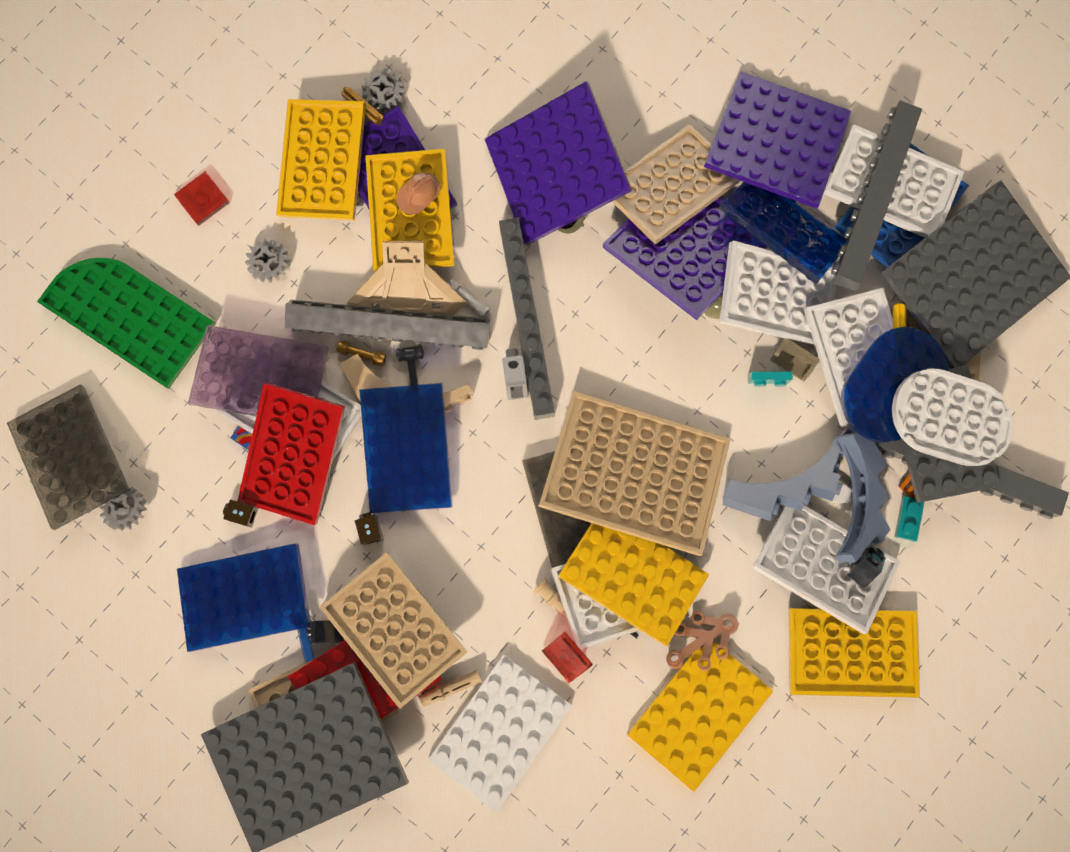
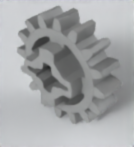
(386, 92)
(261, 254)
(117, 517)

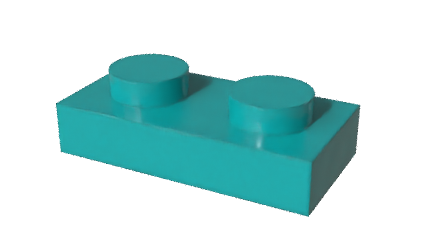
(779, 379)
(909, 519)

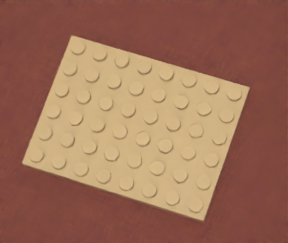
(636, 473)

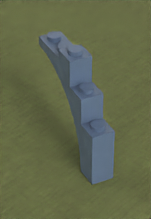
(869, 495)
(765, 498)

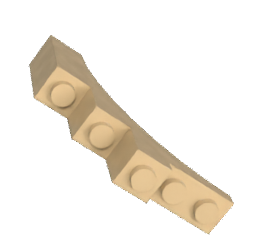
(362, 378)

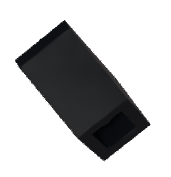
(867, 567)
(323, 631)

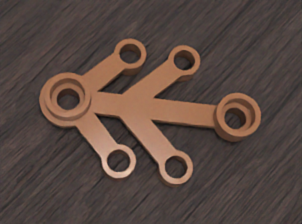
(705, 639)

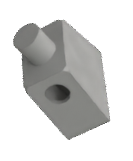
(514, 375)

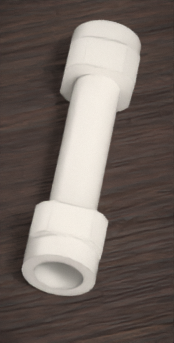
(480, 308)

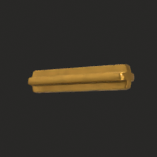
(372, 114)

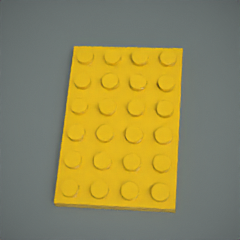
(321, 159)
(388, 223)
(635, 580)
(840, 661)
(699, 715)

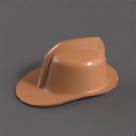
(418, 193)

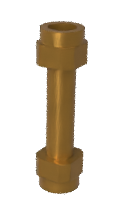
(344, 348)

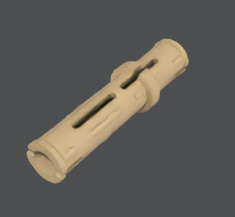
(440, 692)

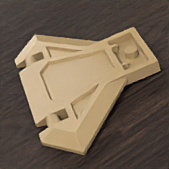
(407, 283)

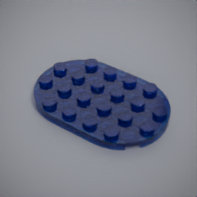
(877, 375)

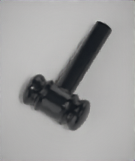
(410, 354)

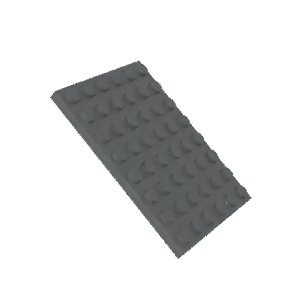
(976, 274)
(304, 758)

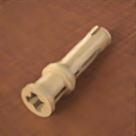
(550, 595)

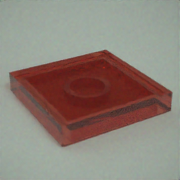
(201, 198)
(567, 657)

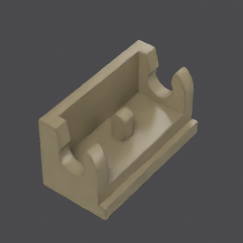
(795, 359)

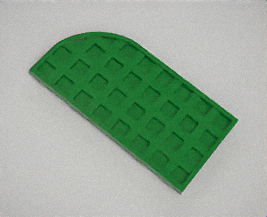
(128, 316)

